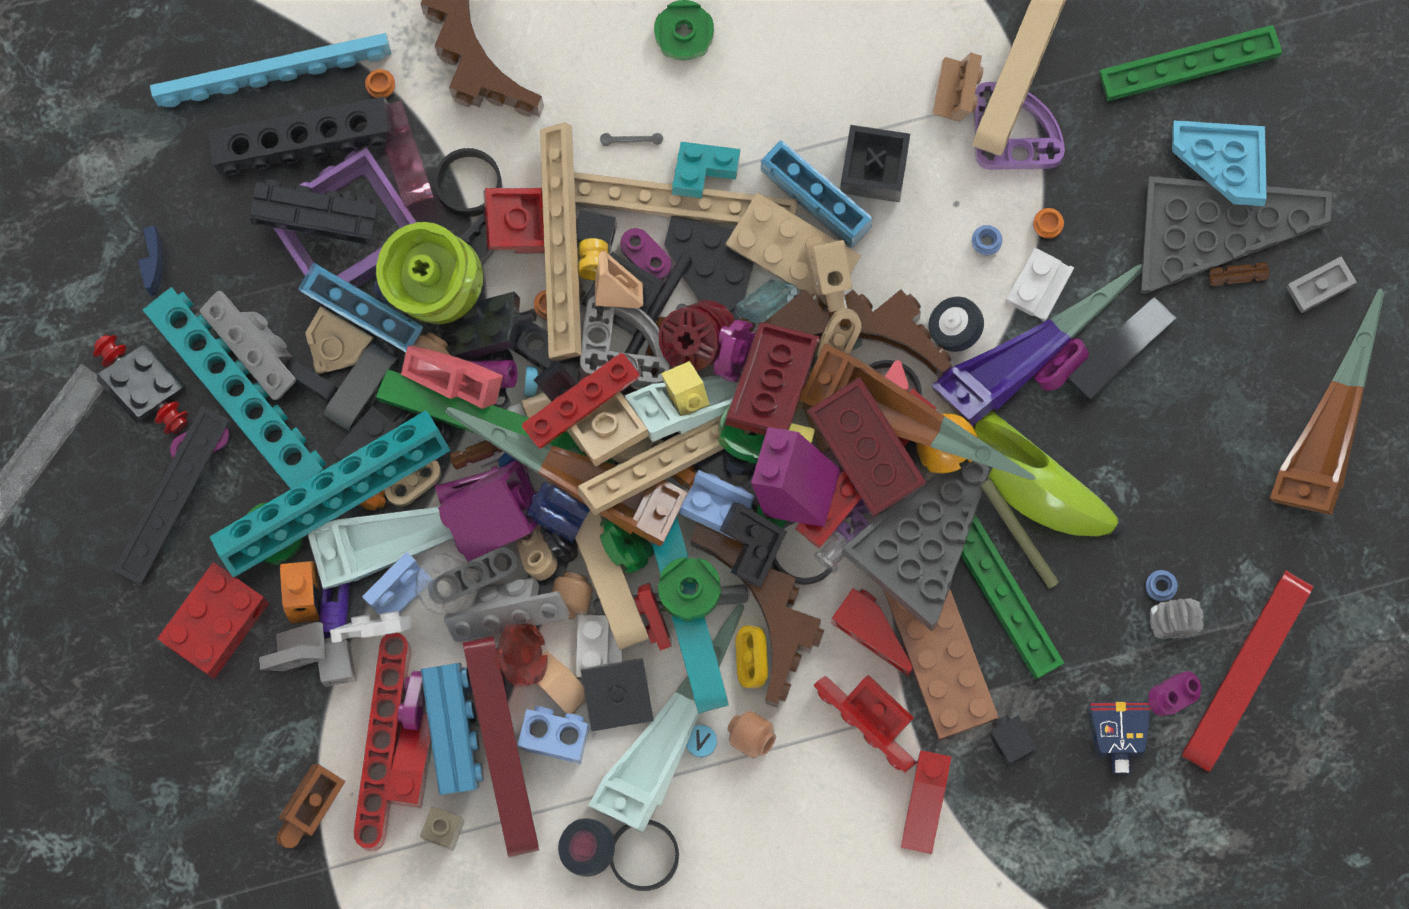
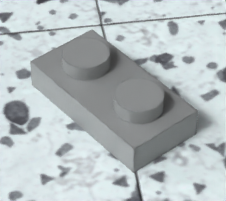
(1321, 284)

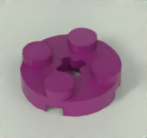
(734, 350)

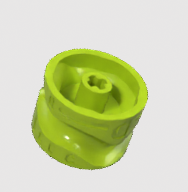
(429, 273)

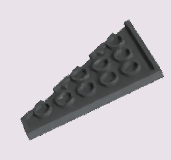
(1199, 229)
(920, 540)

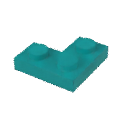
(702, 160)

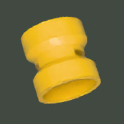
(589, 253)

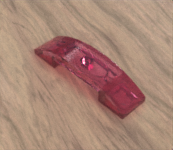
(406, 160)

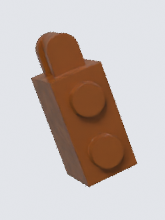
(308, 805)

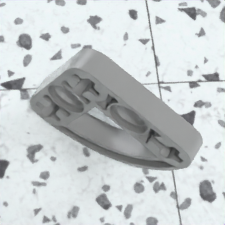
(601, 353)

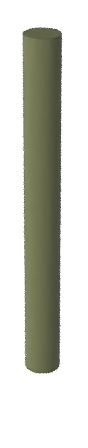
(1019, 533)

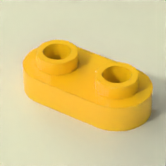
(751, 657)

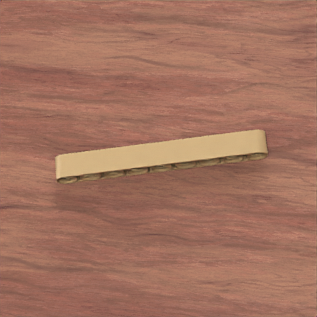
(605, 575)

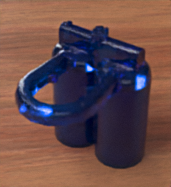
(558, 511)

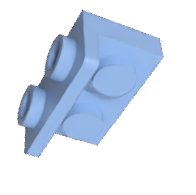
(711, 500)
(395, 588)

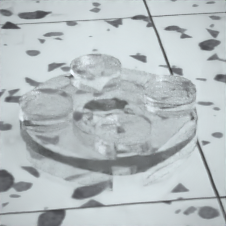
(436, 566)

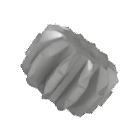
(1176, 618)

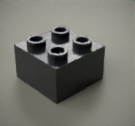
(875, 163)

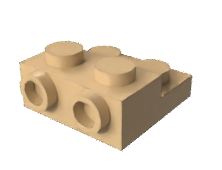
(608, 430)

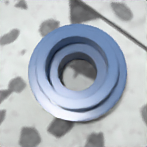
(987, 231)
(1168, 579)

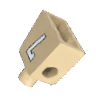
(825, 259)

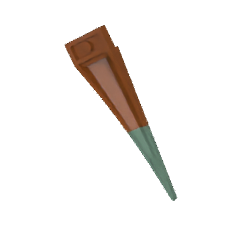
(904, 412)
(1321, 455)
(646, 513)

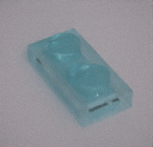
(766, 301)

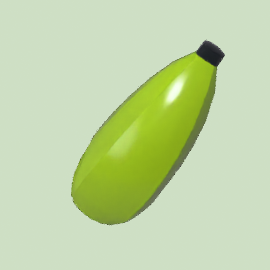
(1055, 495)

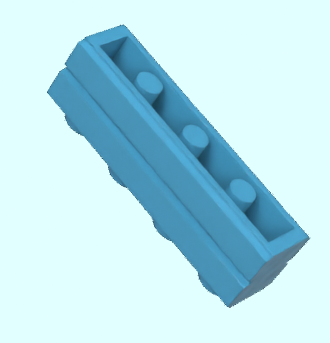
(816, 194)
(360, 307)
(451, 728)

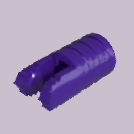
(334, 613)

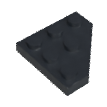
(715, 269)

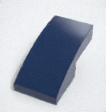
(152, 266)

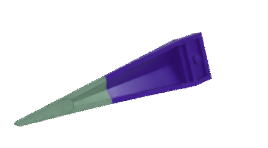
(997, 374)

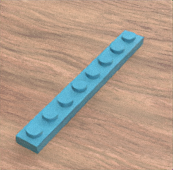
(261, 72)

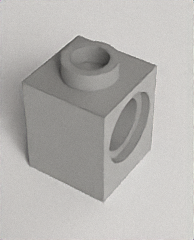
(338, 665)

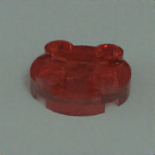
(521, 655)

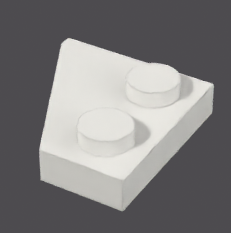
(363, 627)

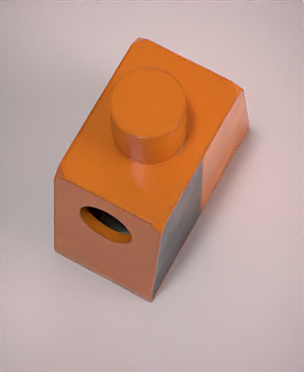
(300, 590)

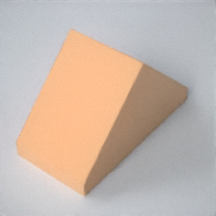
(616, 285)
(562, 686)

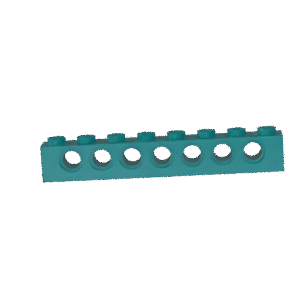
(163, 314)
(329, 494)

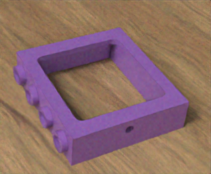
(334, 178)

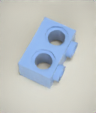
(551, 743)

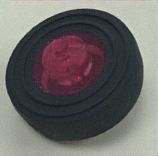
(586, 847)

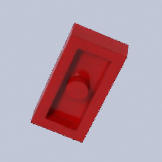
(648, 605)

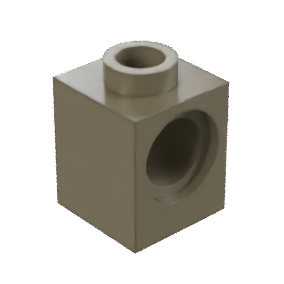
(442, 828)

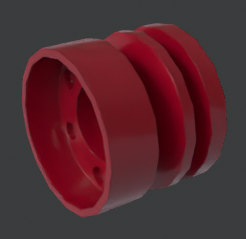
(694, 334)

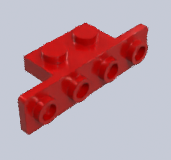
(580, 400)
(874, 714)

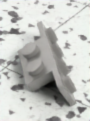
(252, 343)
(506, 605)

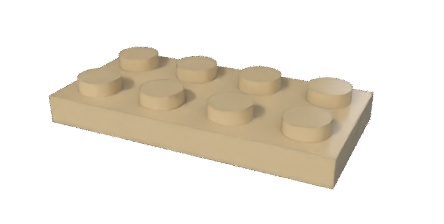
(779, 243)

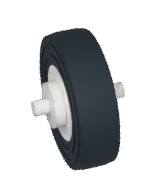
(956, 324)

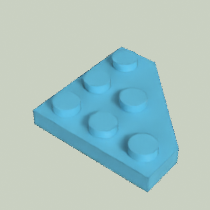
(1226, 157)

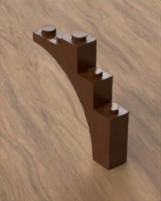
(476, 73)
(889, 324)
(787, 627)

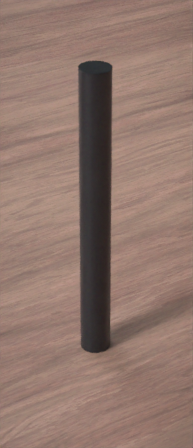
(661, 300)

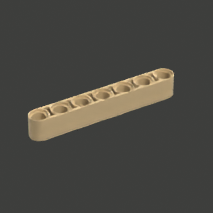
(1017, 75)

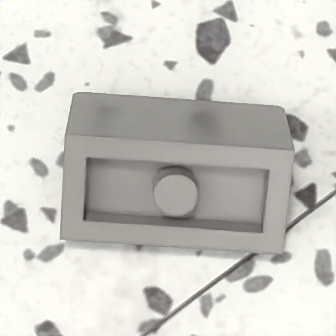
(296, 648)

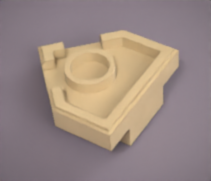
(335, 342)

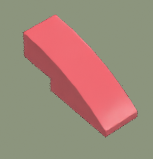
(452, 376)

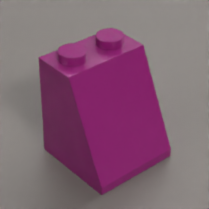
(794, 479)
(490, 511)

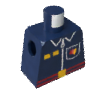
(1119, 731)

